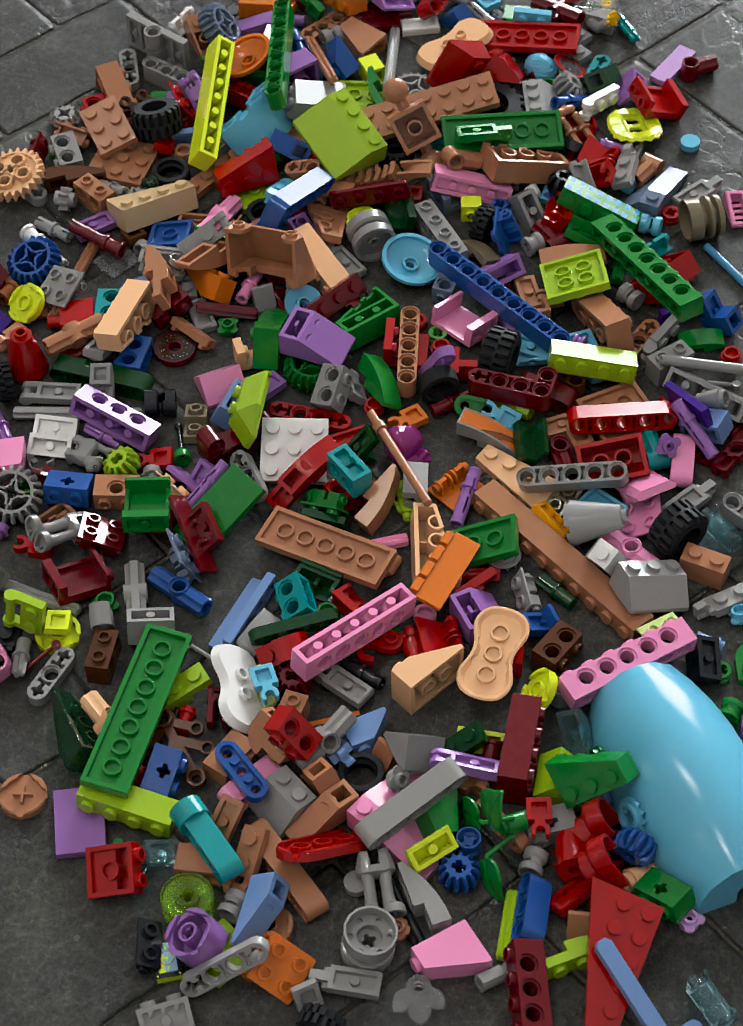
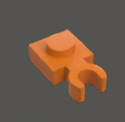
(411, 415)

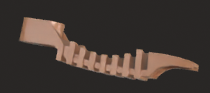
(412, 170)

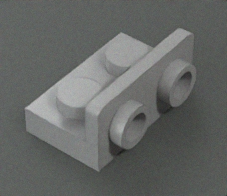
(173, 1012)

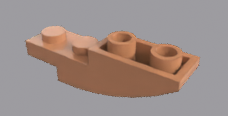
(161, 277)

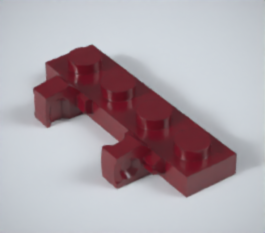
(342, 295)

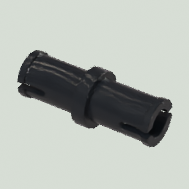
(364, 673)

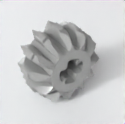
(568, 84)

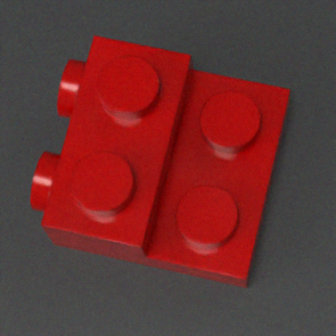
(115, 870)

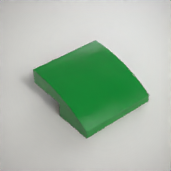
(579, 230)

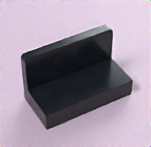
(704, 661)

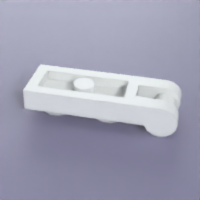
(599, 101)

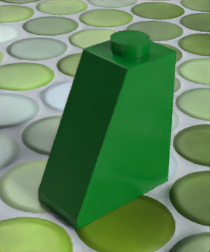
(439, 815)

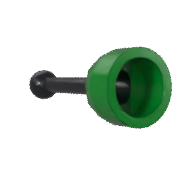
(181, 455)

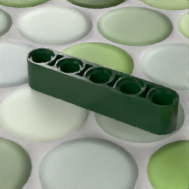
(128, 382)

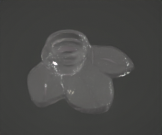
(418, 1003)

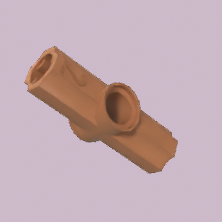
(73, 335)

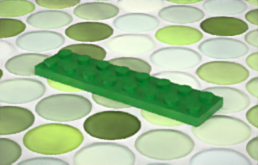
(136, 711)

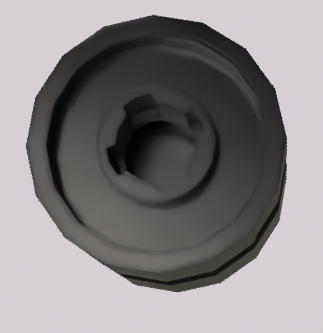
(160, 403)

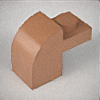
(259, 738)
(319, 776)

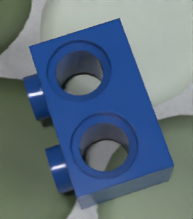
(136, 354)

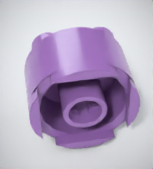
(195, 937)

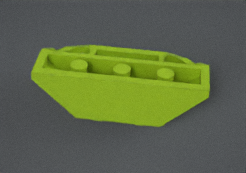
(248, 406)

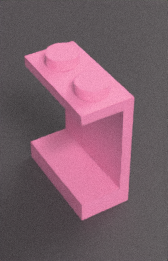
(461, 322)

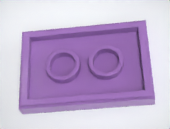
(75, 828)

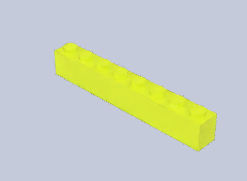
(211, 103)

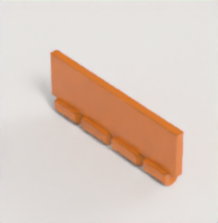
(444, 569)

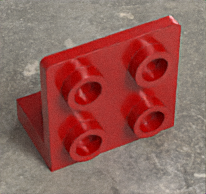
(391, 345)

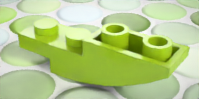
(187, 685)
(572, 958)

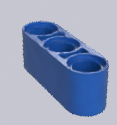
(531, 907)

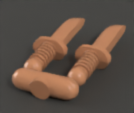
(569, 131)

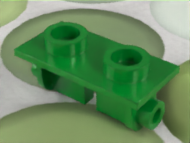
(334, 504)

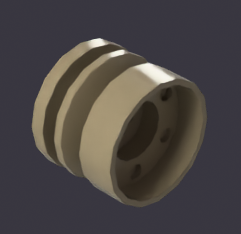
(701, 217)

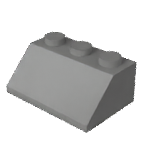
(538, 95)
(651, 586)

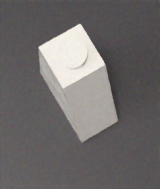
(604, 556)

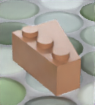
(111, 80)

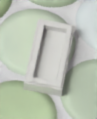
(417, 26)

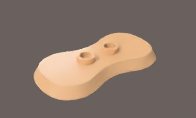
(464, 30)
(488, 668)

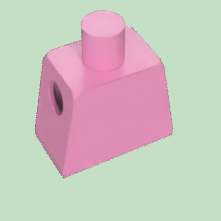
(12, 452)

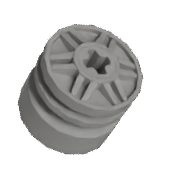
(369, 939)

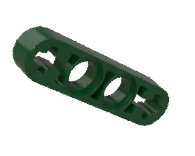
(307, 622)

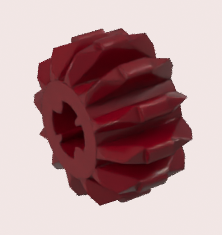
(290, 680)

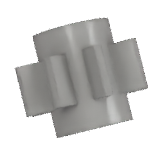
(65, 199)

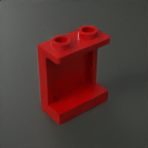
(658, 102)

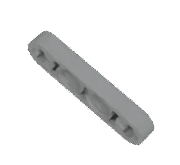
(226, 969)

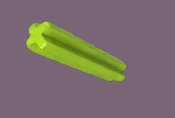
(506, 923)

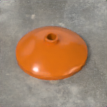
(249, 54)

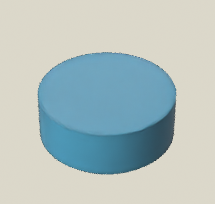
(690, 143)

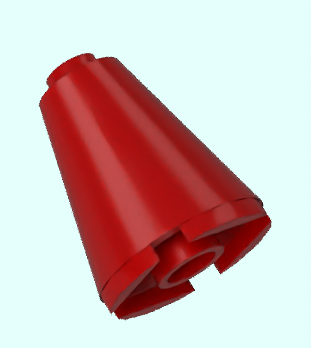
(26, 357)

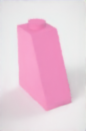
(450, 954)

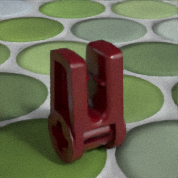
(212, 706)

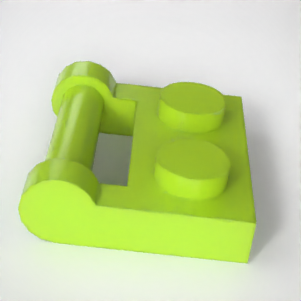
(32, 612)

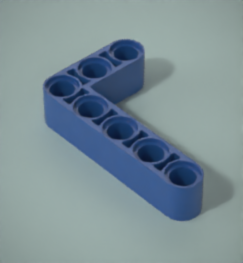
(295, 197)

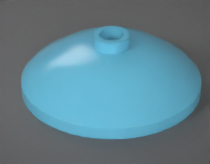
(408, 251)

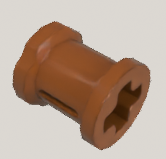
(6, 292)

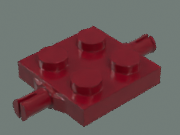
(382, 19)

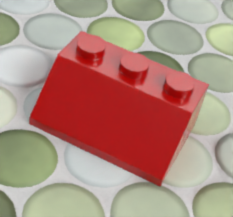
(458, 61)
(503, 67)
(680, 261)
(624, 448)

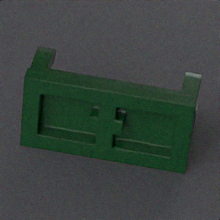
(321, 579)

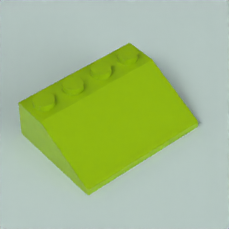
(341, 135)

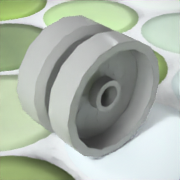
(368, 234)

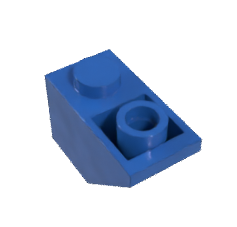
(289, 145)

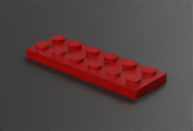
(534, 37)

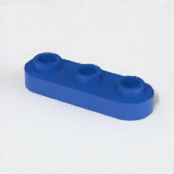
(240, 763)

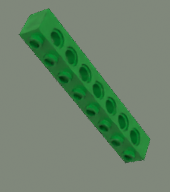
(647, 267)

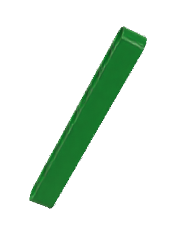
(279, 55)

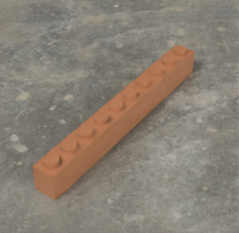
(561, 560)

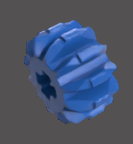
(635, 846)
(450, 875)

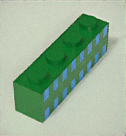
(595, 204)

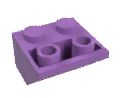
(466, 606)

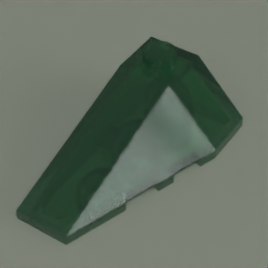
(73, 730)

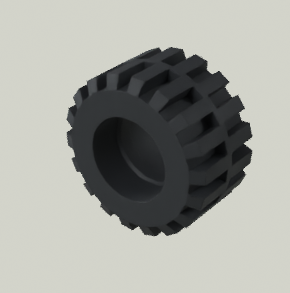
(156, 118)
(500, 350)
(676, 527)

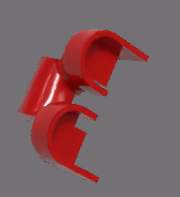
(585, 846)

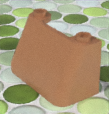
(268, 252)

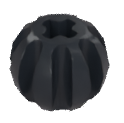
(557, 181)

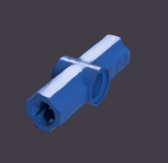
(179, 591)

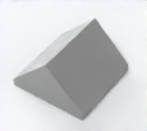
(413, 750)

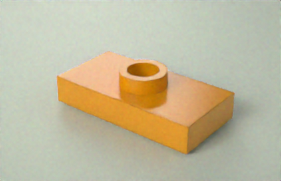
(551, 518)

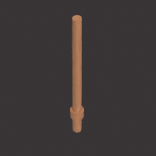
(381, 429)

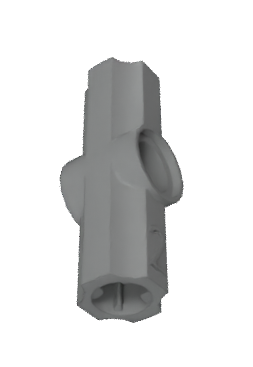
(135, 587)
(334, 730)

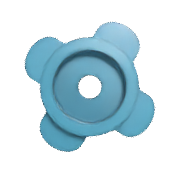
(736, 614)

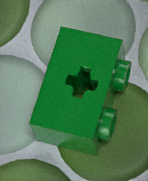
(666, 892)

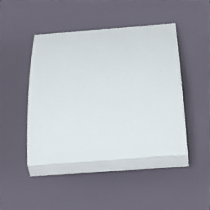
(52, 436)

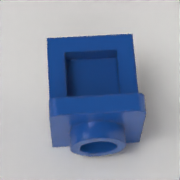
(541, 622)

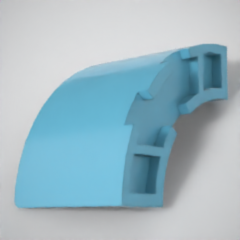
(254, 123)

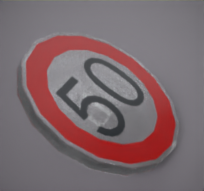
(565, 63)

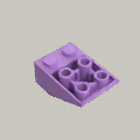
(314, 338)

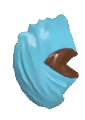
(540, 66)

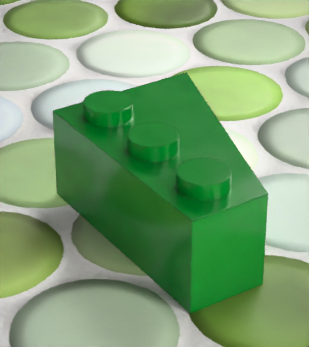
(369, 317)
(266, 339)
(590, 775)

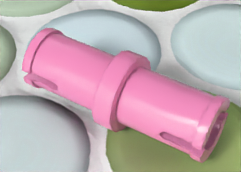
(246, 291)

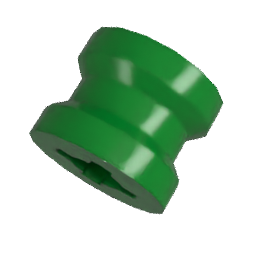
(732, 710)

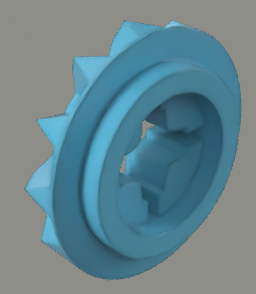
(629, 805)

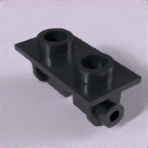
(148, 945)

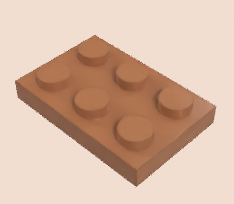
(108, 126)

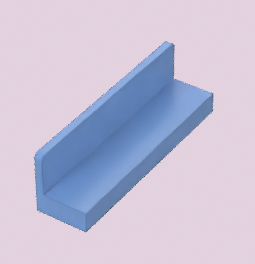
(246, 608)

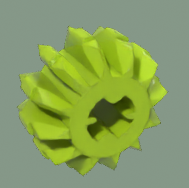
(122, 462)

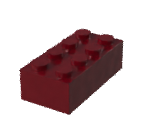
(521, 748)

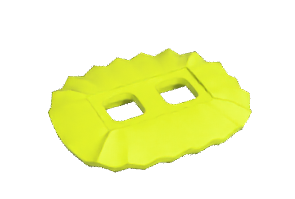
(620, 130)

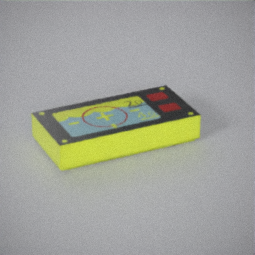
(170, 965)

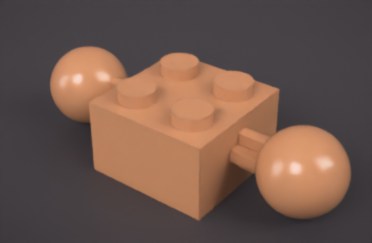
(412, 122)

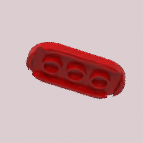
(319, 846)

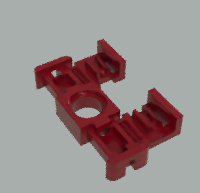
(724, 463)

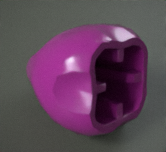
(410, 444)

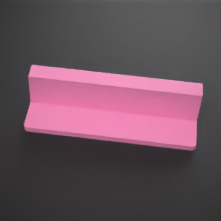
(468, 183)

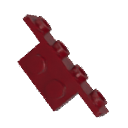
(370, 194)
(199, 531)

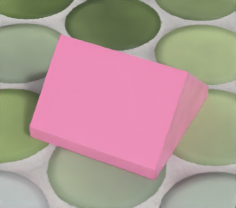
(216, 383)

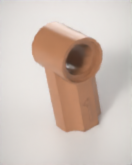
(461, 159)
(647, 168)

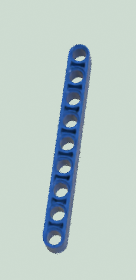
(495, 295)

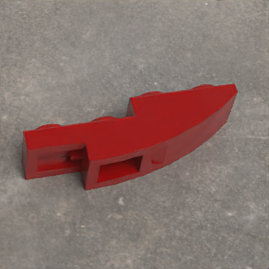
(302, 473)

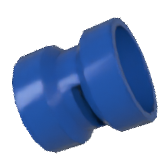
(472, 839)

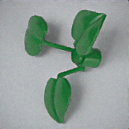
(508, 825)

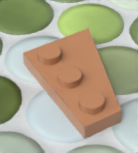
(328, 222)

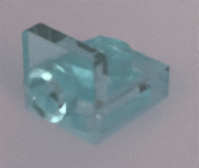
(158, 854)

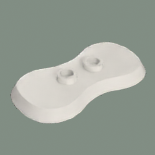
(237, 696)

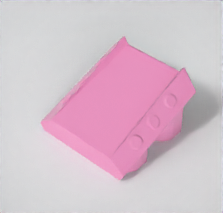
(644, 487)

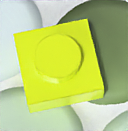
(58, 622)

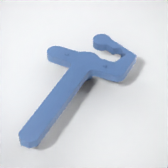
(630, 986)

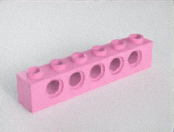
(352, 632)
(580, 694)

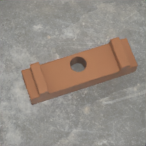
(182, 325)

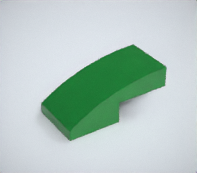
(706, 338)

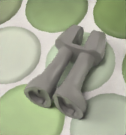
(41, 532)
(383, 872)

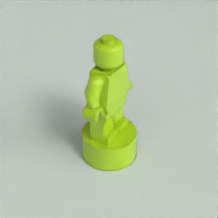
(403, 510)

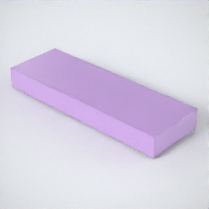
(671, 66)

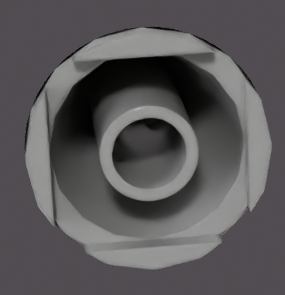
(592, 520)

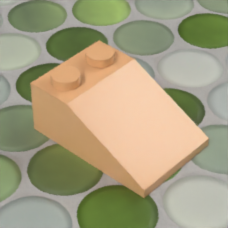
(424, 676)

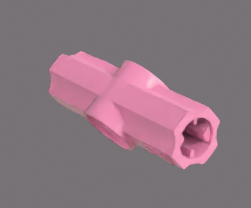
(229, 206)
(629, 546)

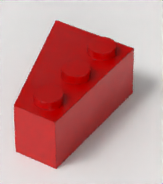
(247, 171)

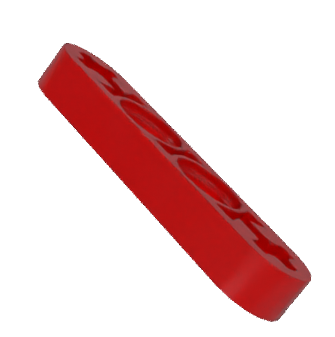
(309, 412)

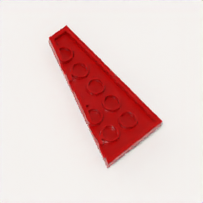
(631, 927)

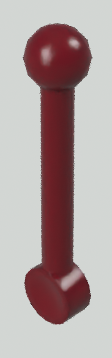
(54, 645)

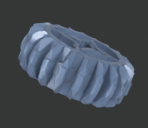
(217, 20)

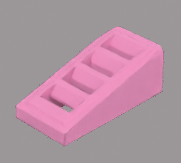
(728, 198)

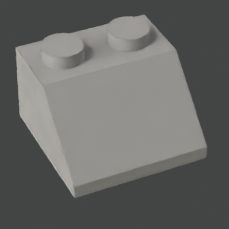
(285, 800)

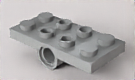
(158, 41)

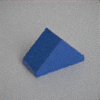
(455, 15)

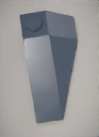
(657, 192)

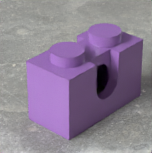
(508, 266)

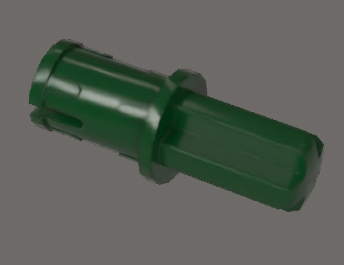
(556, 591)

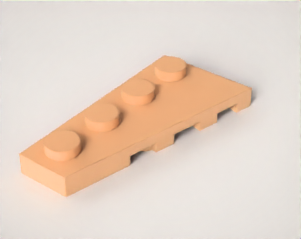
(504, 469)

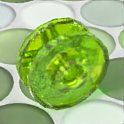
(186, 888)

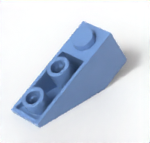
(260, 906)

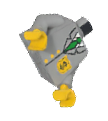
(600, 15)

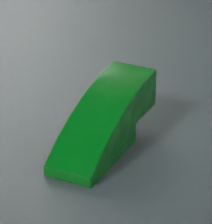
(380, 381)

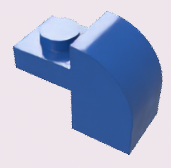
(720, 316)

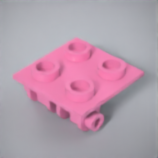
(641, 516)

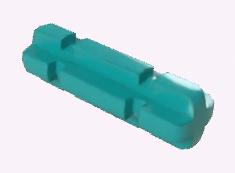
(628, 30)

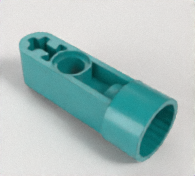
(195, 822)

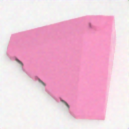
(400, 841)

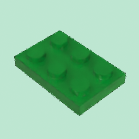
(497, 539)

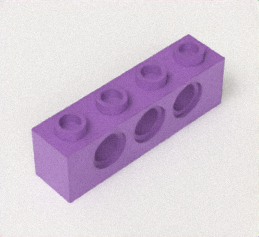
(114, 418)

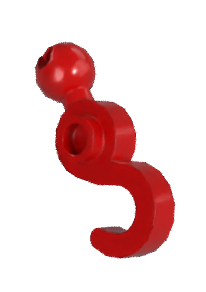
(389, 644)

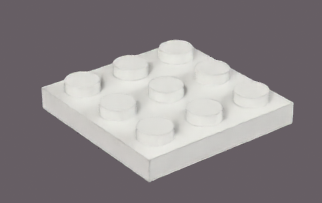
(285, 441)

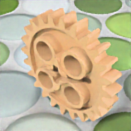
(19, 173)

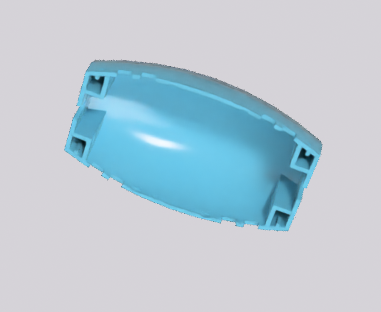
(686, 777)

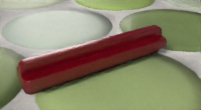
(226, 310)

